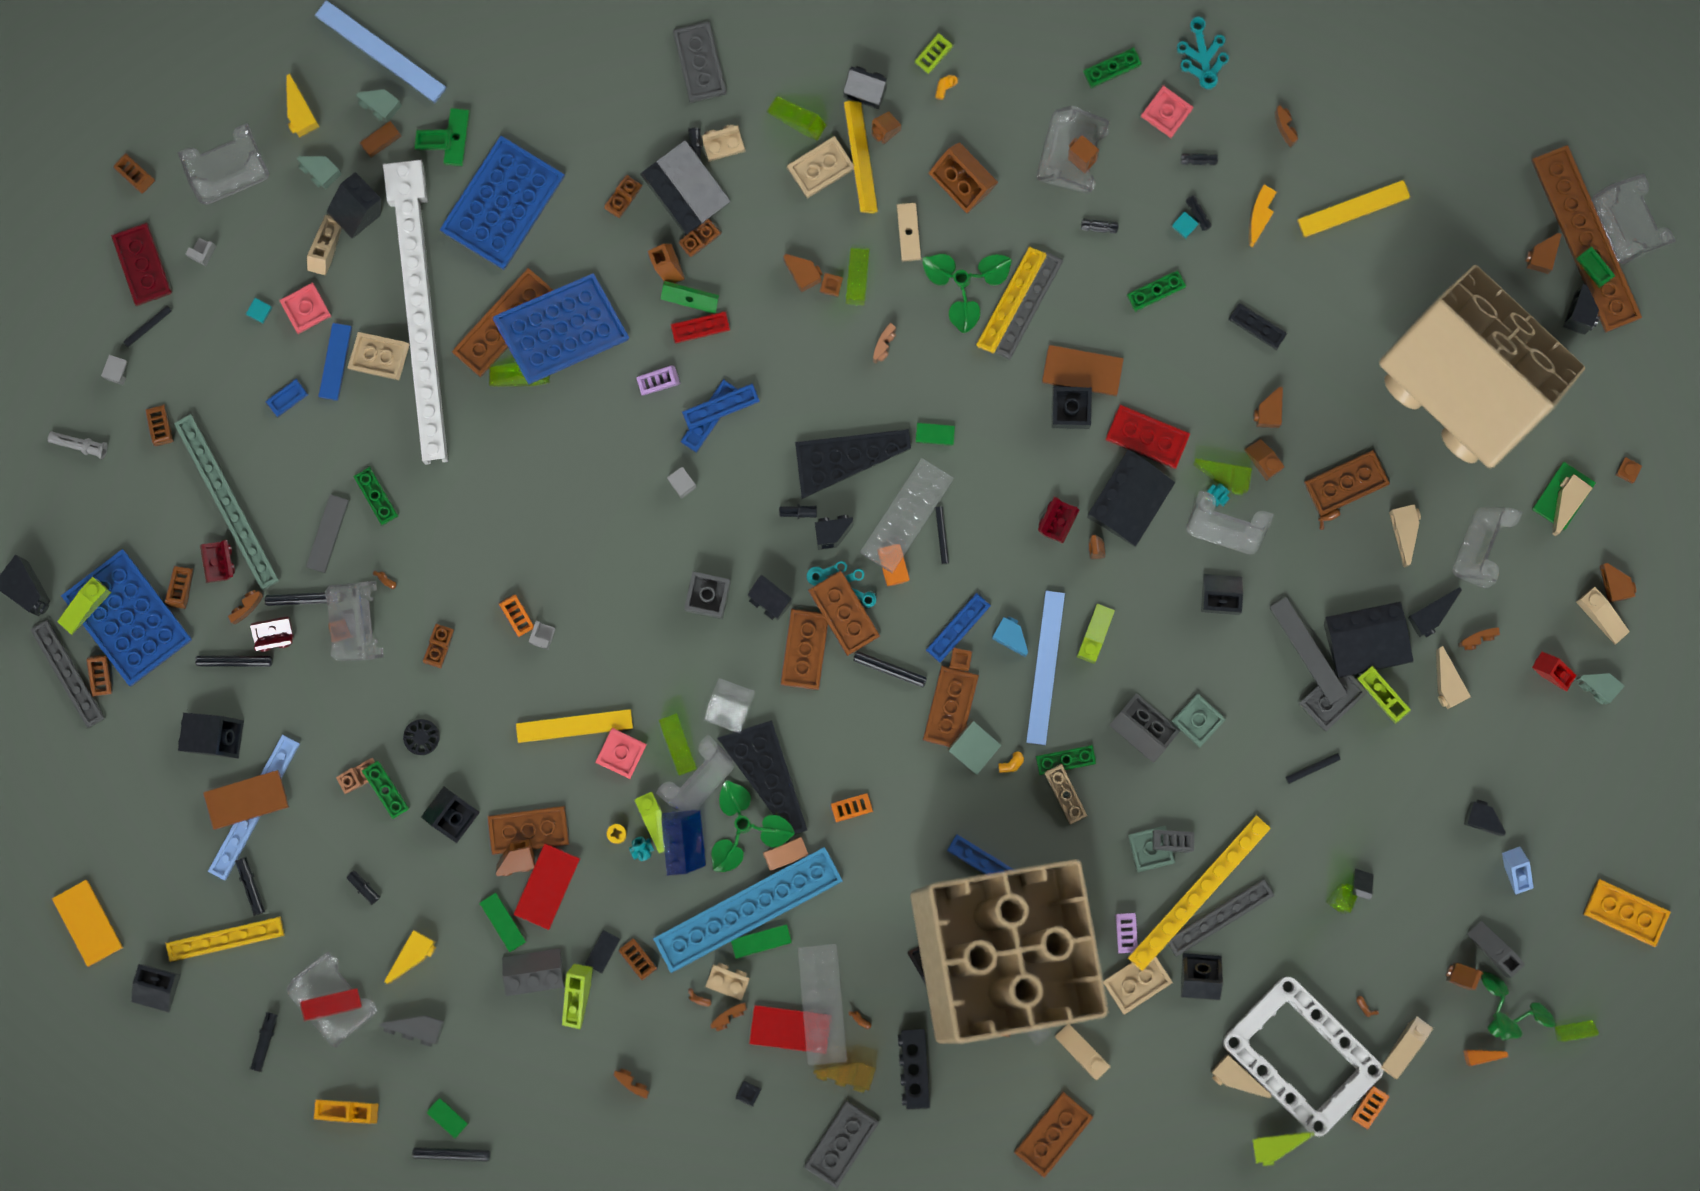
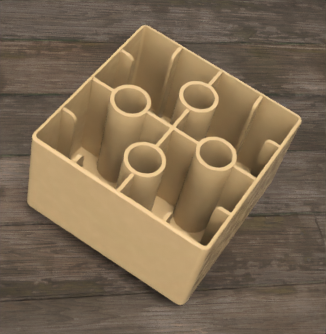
(1480, 368)
(1008, 952)

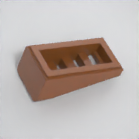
(142, 182)
(168, 438)
(1096, 547)
(179, 603)
(90, 663)
(648, 971)

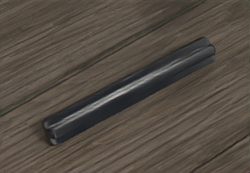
(295, 599)
(234, 661)
(890, 669)
(451, 1154)

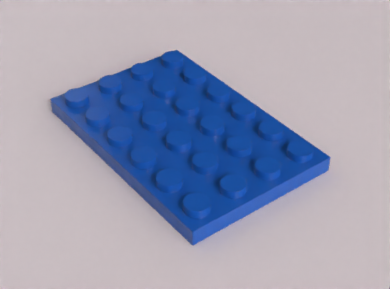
(502, 202)
(560, 328)
(133, 621)

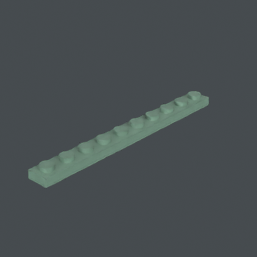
(226, 502)

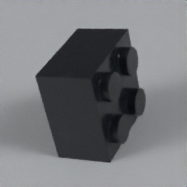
(1071, 407)

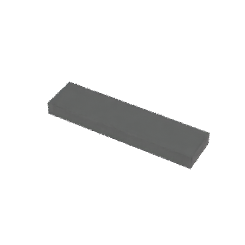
(327, 534)

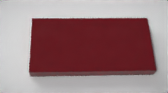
(141, 264)

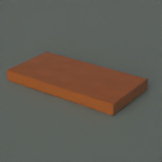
(1082, 369)
(1346, 483)
(844, 612)
(804, 650)
(950, 706)
(246, 799)
(538, 826)
(1053, 1135)

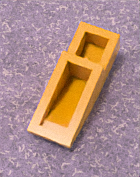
(1260, 213)
(346, 1111)

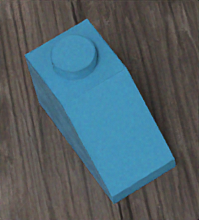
(1011, 636)

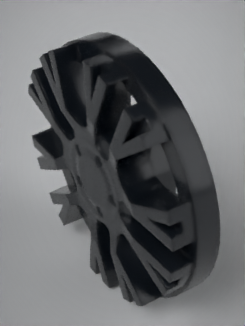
(421, 737)

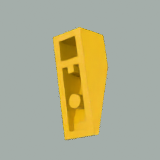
(298, 112)
(413, 953)

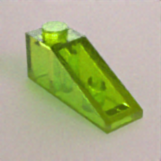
(798, 118)
(857, 276)
(511, 375)
(1230, 476)
(677, 744)
(1342, 899)

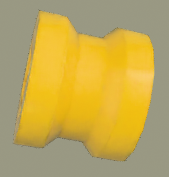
(616, 837)

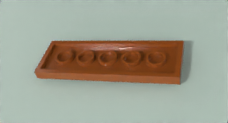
(484, 342)

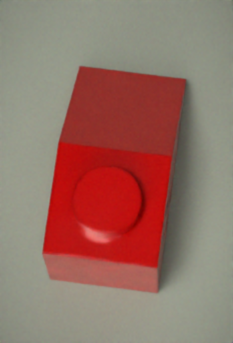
(1554, 670)

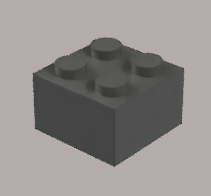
(707, 595)

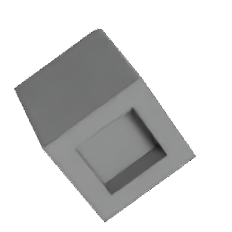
(201, 252)
(114, 370)
(681, 482)
(542, 635)

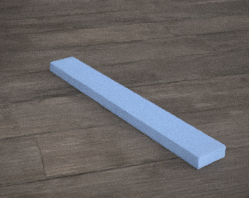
(380, 51)
(1045, 668)
(242, 831)

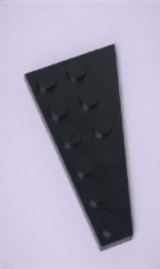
(838, 458)
(763, 764)

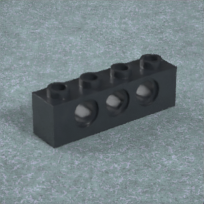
(922, 1099)

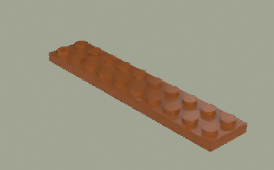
(1581, 231)

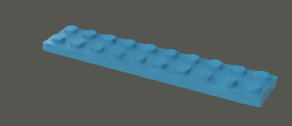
(747, 910)

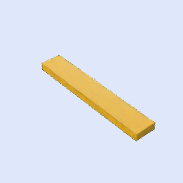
(860, 157)
(1353, 208)
(1011, 300)
(574, 726)
(225, 939)

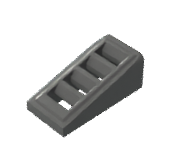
(1185, 841)

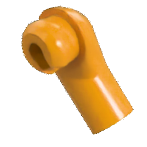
(944, 84)
(1013, 765)

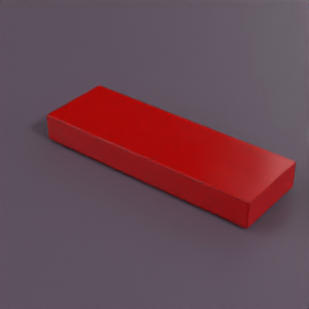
(700, 327)
(330, 1004)

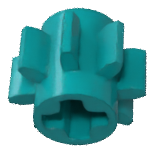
(1220, 494)
(641, 848)

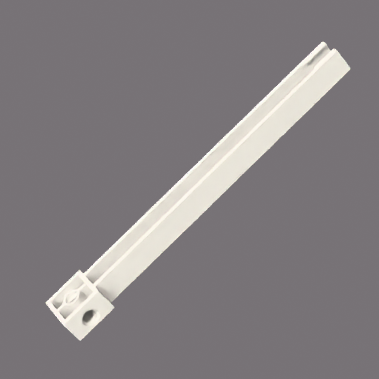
(405, 191)

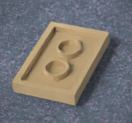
(820, 167)
(378, 356)
(1132, 986)

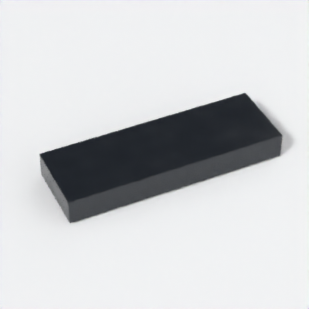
(1257, 326)

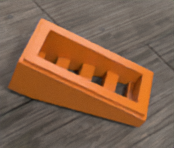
(509, 600)
(842, 803)
(1476, 1057)
(1373, 1090)

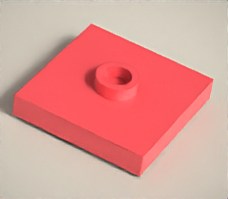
(1167, 111)
(305, 308)
(621, 753)

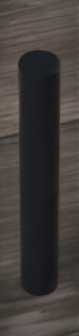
(147, 326)
(942, 535)
(1312, 768)

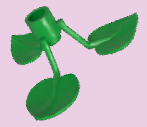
(942, 266)
(774, 832)
(1502, 1024)

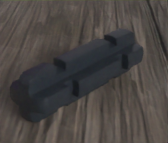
(1199, 159)
(1198, 213)
(1099, 226)

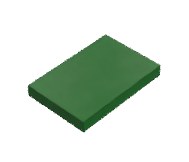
(1547, 502)

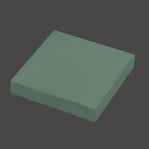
(1198, 720)
(974, 747)
(1143, 853)

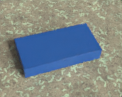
(286, 398)

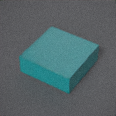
(1185, 225)
(259, 310)

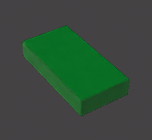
(433, 139)
(1595, 267)
(935, 434)
(447, 1118)

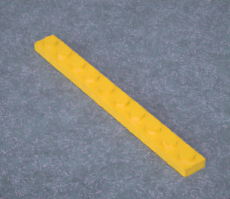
(1198, 893)

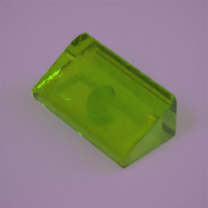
(1576, 1031)

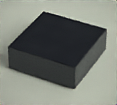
(748, 1093)

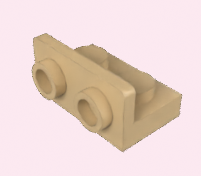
(722, 142)
(727, 981)

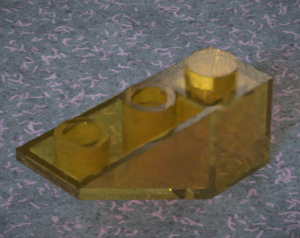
(853, 1074)

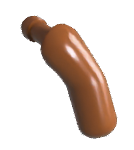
(1328, 517)
(383, 578)
(699, 1000)
(1363, 1005)
(858, 1018)

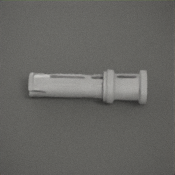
(86, 446)

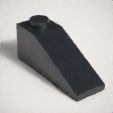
(1431, 616)

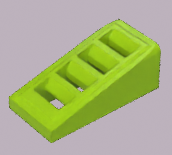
(933, 43)

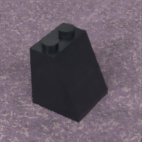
(354, 205)
(23, 587)
(210, 735)

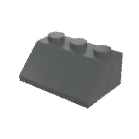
(1144, 728)
(533, 972)

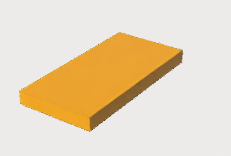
(1626, 913)
(87, 923)

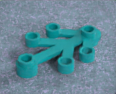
(1203, 56)
(823, 573)

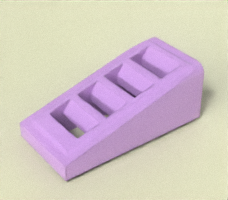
(674, 380)
(1118, 917)

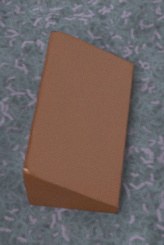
(380, 139)

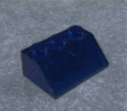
(683, 841)

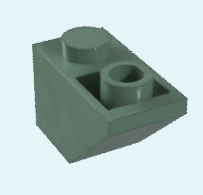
(380, 102)
(320, 168)
(1602, 686)

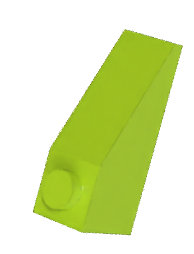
(83, 605)
(1095, 633)
(1384, 695)
(651, 816)
(576, 995)
(1275, 1147)

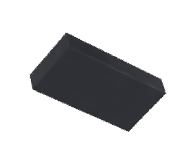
(1362, 884)
(602, 951)

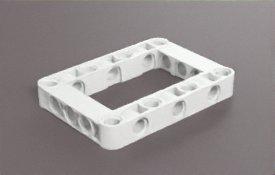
(1330, 1029)

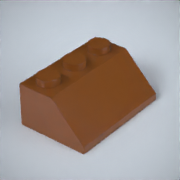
(963, 177)

